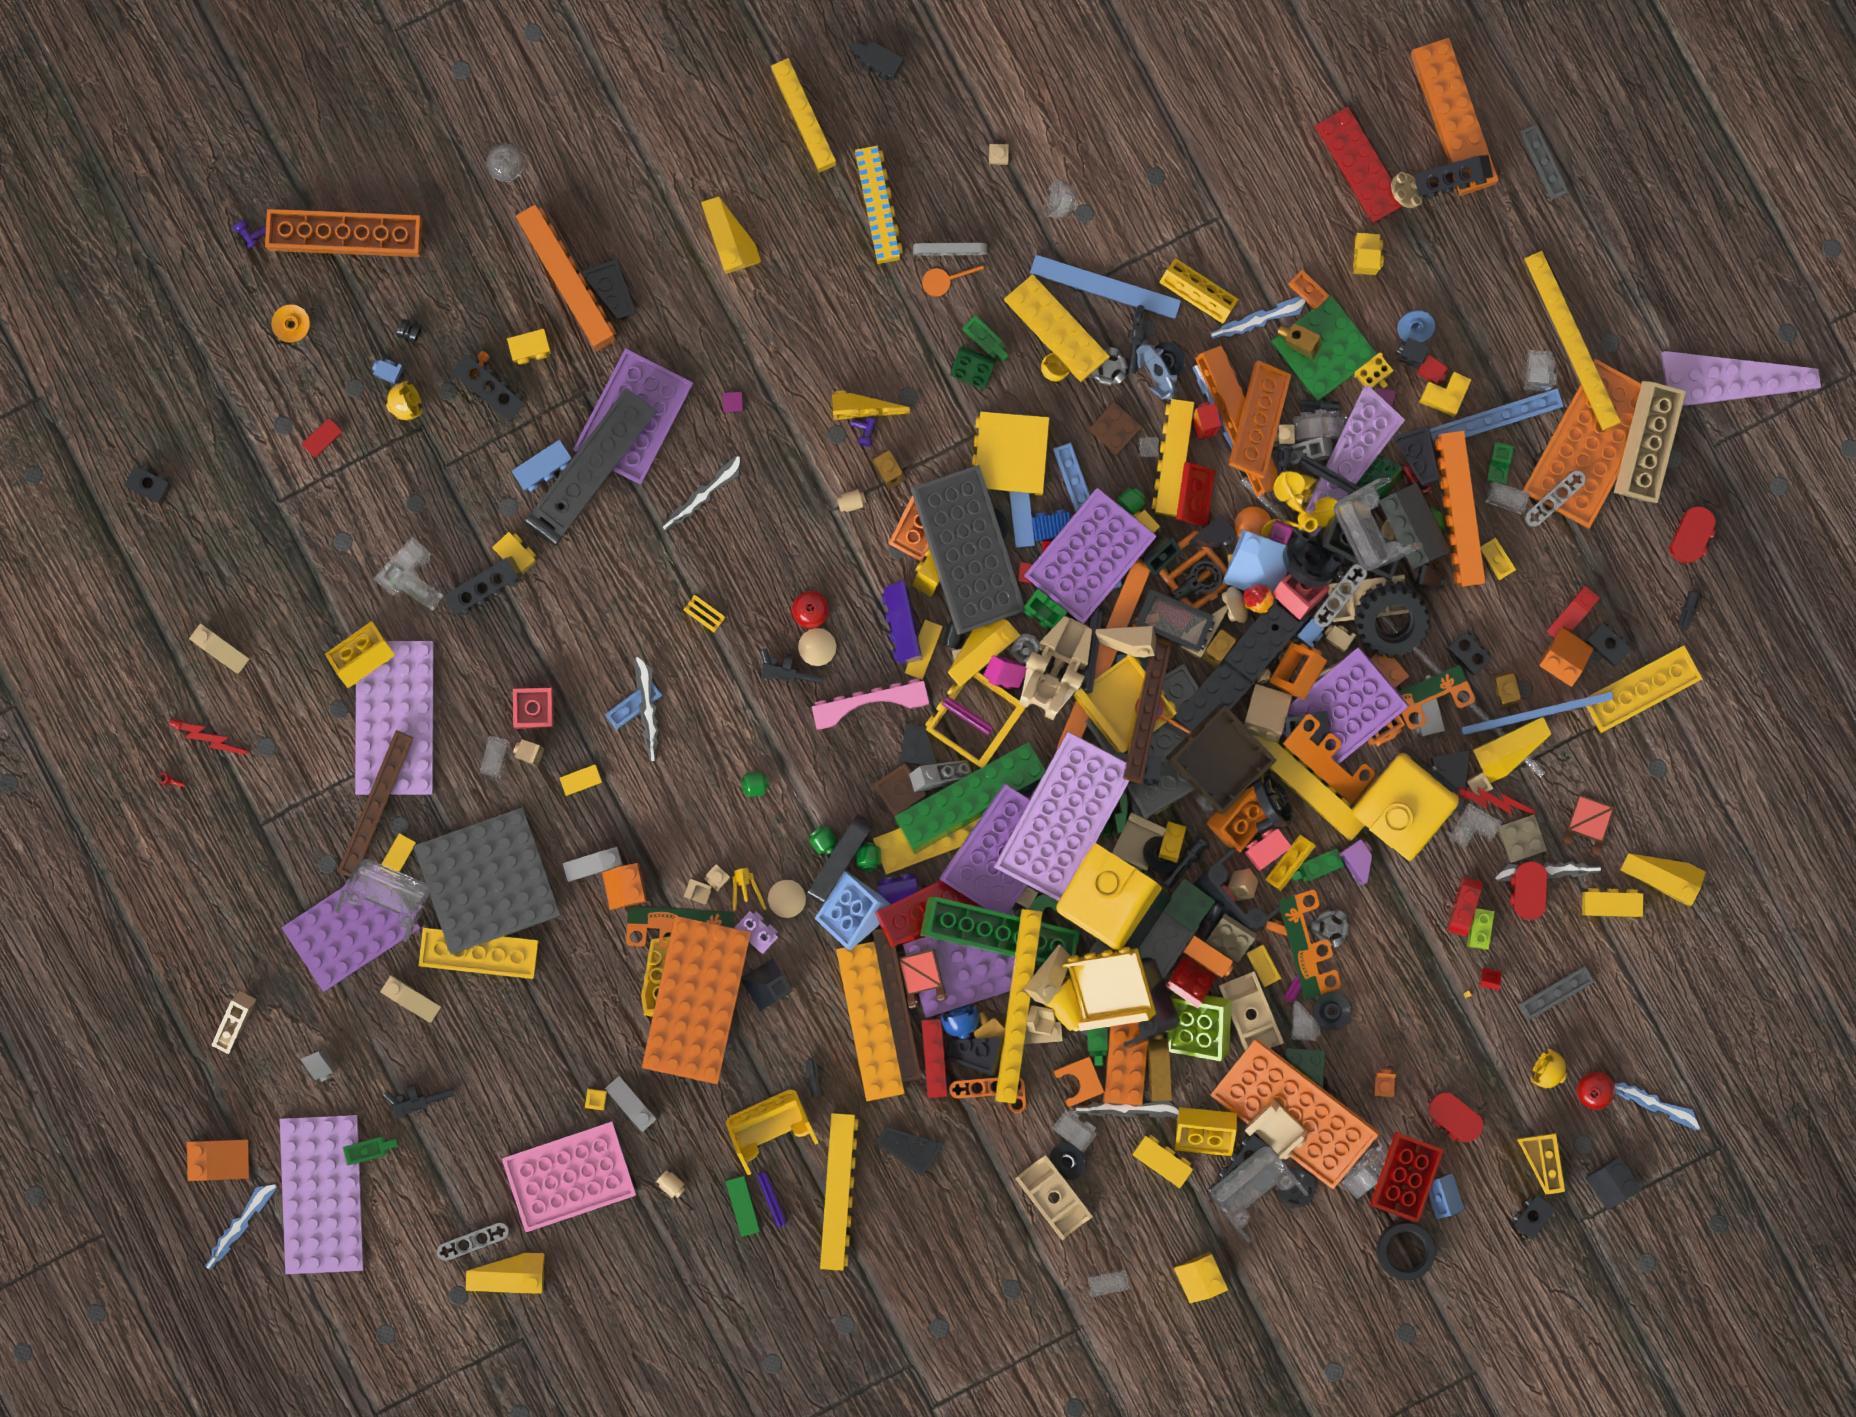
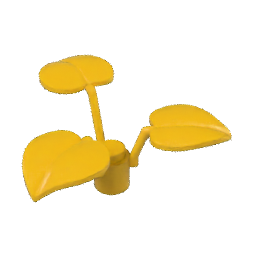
(1291, 484)

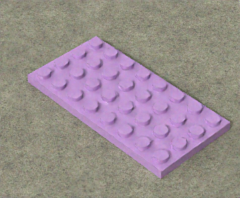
(399, 699)
(1064, 816)
(320, 1195)

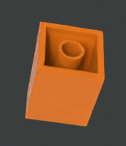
(1566, 656)
(624, 886)

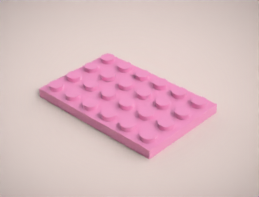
(569, 1176)

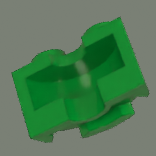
(1044, 610)
(1042, 902)

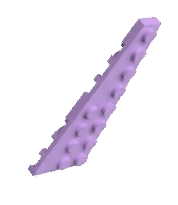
(1724, 379)
(1361, 441)

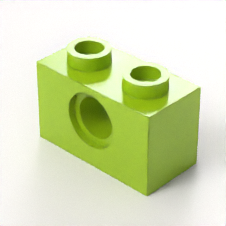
(1480, 929)

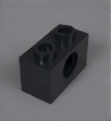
(137, 480)
(1597, 640)
(1543, 1211)

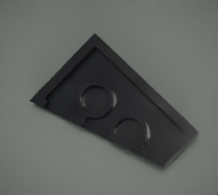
(611, 288)
(1420, 453)
(1454, 768)
(976, 1053)
(909, 1149)

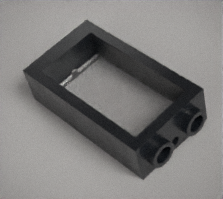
(1176, 621)

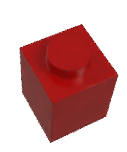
(1432, 370)

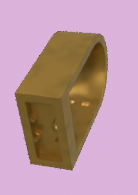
(1159, 1069)

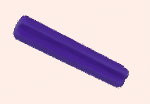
(772, 1199)

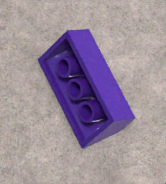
(902, 623)

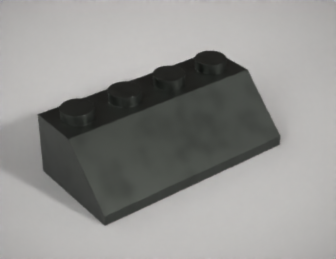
(1415, 523)
(1336, 541)

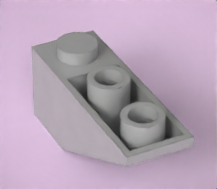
(939, 775)

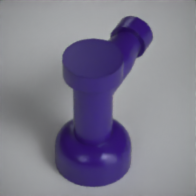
(250, 238)
(868, 426)

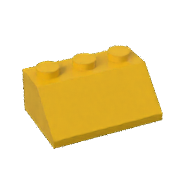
(359, 654)
(1205, 1131)

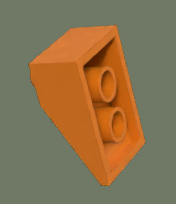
(909, 533)
(1239, 822)
(217, 1160)

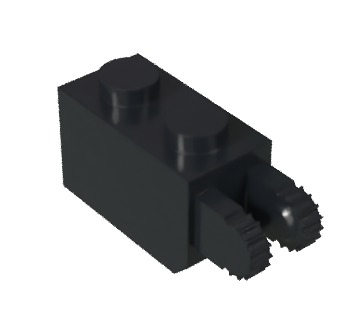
(877, 59)

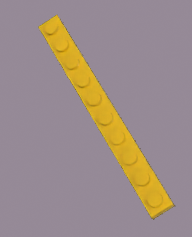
(1572, 340)
(1018, 1006)

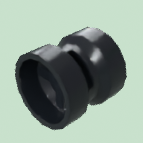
(409, 331)

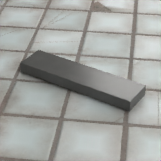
(1543, 162)
(1556, 992)

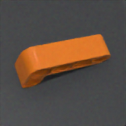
(987, 1091)

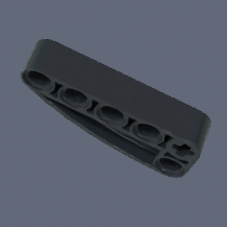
(840, 859)

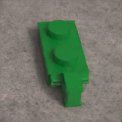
(985, 338)
(1318, 866)
(1097, 1044)
(367, 1150)

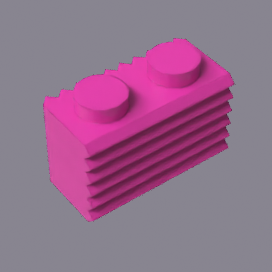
(1005, 672)

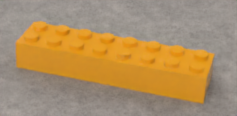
(870, 1021)

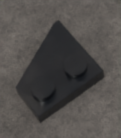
(916, 746)

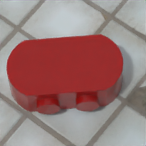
(1692, 535)
(1529, 890)
(1464, 906)
(1454, 1117)

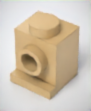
(1284, 435)
(1338, 637)
(717, 877)

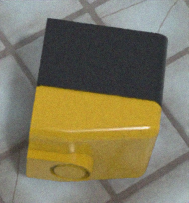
(1406, 803)
(1112, 900)

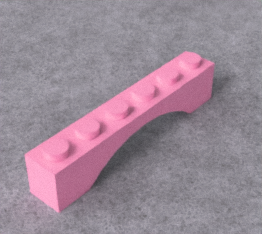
(909, 695)

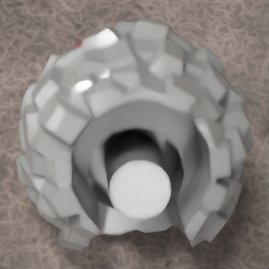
(1023, 647)

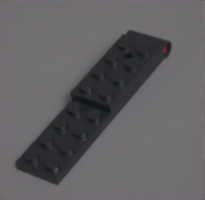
(590, 467)
(1244, 664)

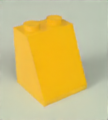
(1201, 1278)

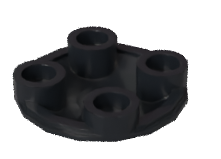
(1294, 1197)

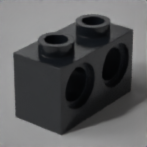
(1412, 352)
(1465, 657)

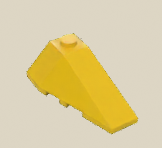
(731, 240)
(856, 406)
(979, 648)
(1509, 750)
(1671, 877)
(653, 975)
(514, 1275)

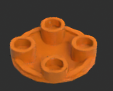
(1251, 519)

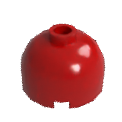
(814, 618)
(1602, 1084)

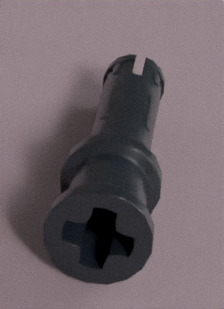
(1283, 464)
(1191, 854)

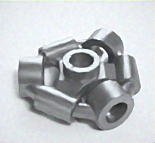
(1111, 366)
(1331, 927)

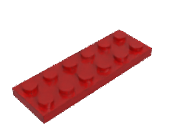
(1359, 164)
(905, 917)

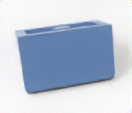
(1445, 1197)

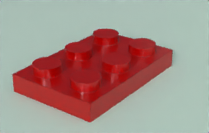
(1195, 494)
(1191, 981)

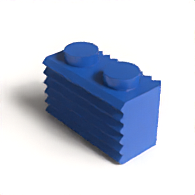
(1049, 526)

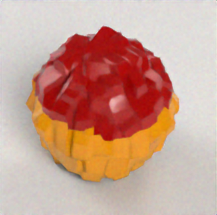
(1258, 598)

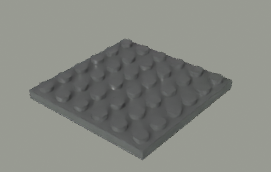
(1178, 688)
(486, 881)

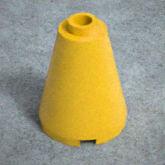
(1066, 1005)

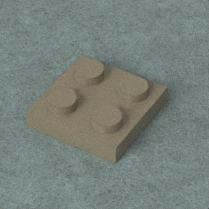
(1522, 838)
(1231, 938)

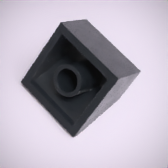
(1613, 1182)

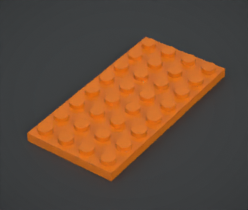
(1584, 447)
(696, 1000)
(1334, 1132)

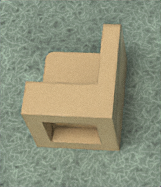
(1243, 884)
(698, 891)
(1041, 1020)

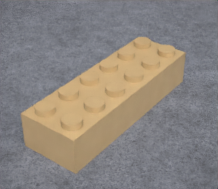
(1649, 442)

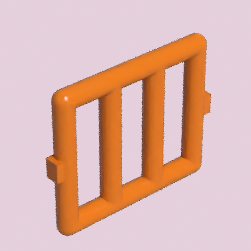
(1169, 578)

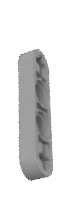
(942, 249)
(1553, 496)
(1342, 597)
(473, 1243)

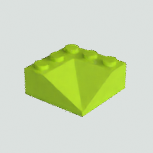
(1202, 1030)

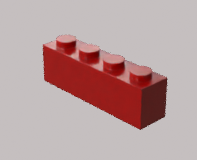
(1206, 421)
(934, 1058)

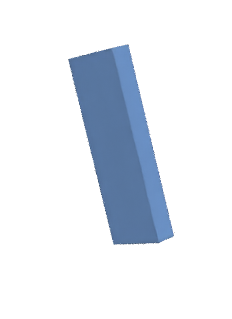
(1022, 519)
(630, 707)

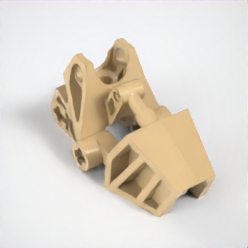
(1068, 643)

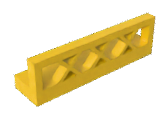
(1197, 292)

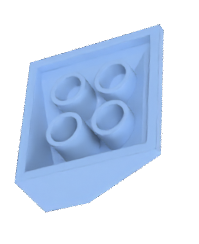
(1256, 562)
(851, 911)

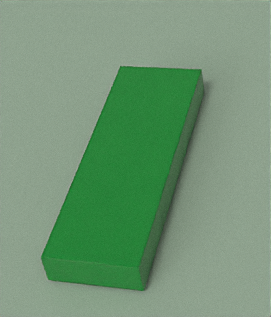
(742, 1206)

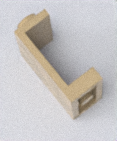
(1267, 713)
(1133, 838)
(1278, 1129)

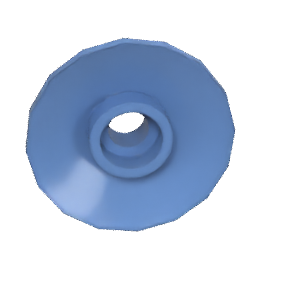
(1421, 331)

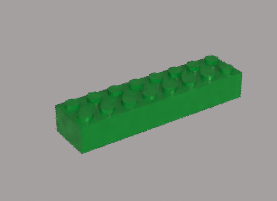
(968, 798)
(989, 929)

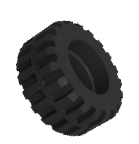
(1405, 639)

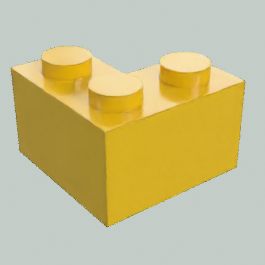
(1367, 254)
(1446, 399)

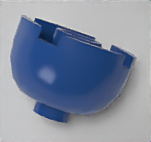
(961, 1021)

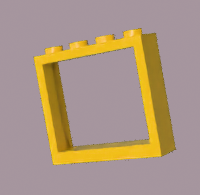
(953, 692)

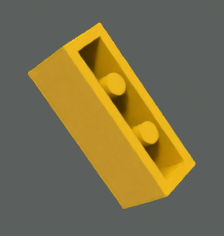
(1612, 903)
(1162, 1160)

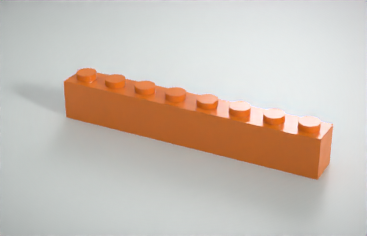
(1230, 401)

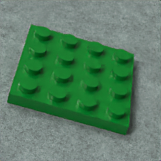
(1338, 358)

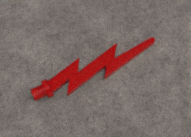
(196, 734)
(1466, 793)

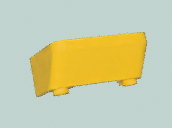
(767, 1121)

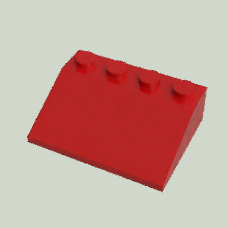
(1406, 1177)

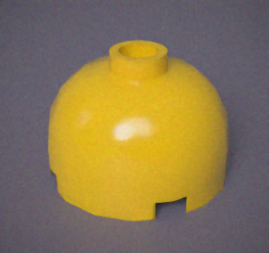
(404, 401)
(1304, 497)
(1549, 1070)

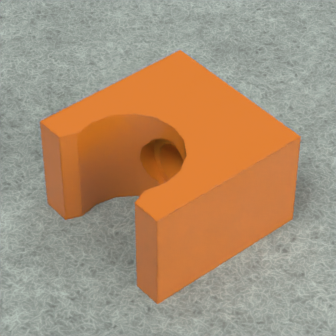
(1087, 1077)

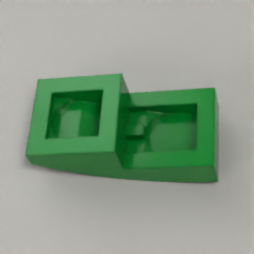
(1499, 463)
(1120, 818)

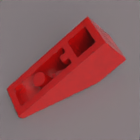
(1574, 611)

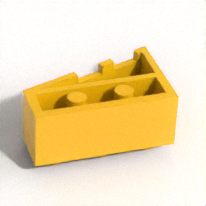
(927, 576)
(1545, 1161)

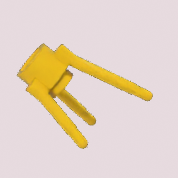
(742, 878)

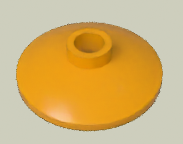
(284, 316)

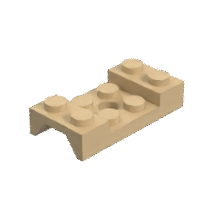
(1348, 610)
(1246, 995)
(1039, 1182)

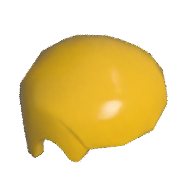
(1053, 368)

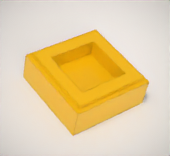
(595, 1099)

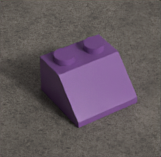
(1358, 860)

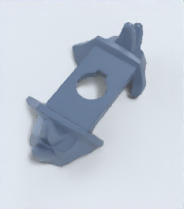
(1166, 382)

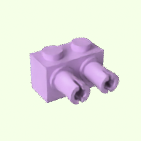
(761, 935)

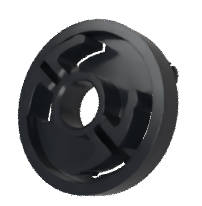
(1309, 547)
(1273, 802)

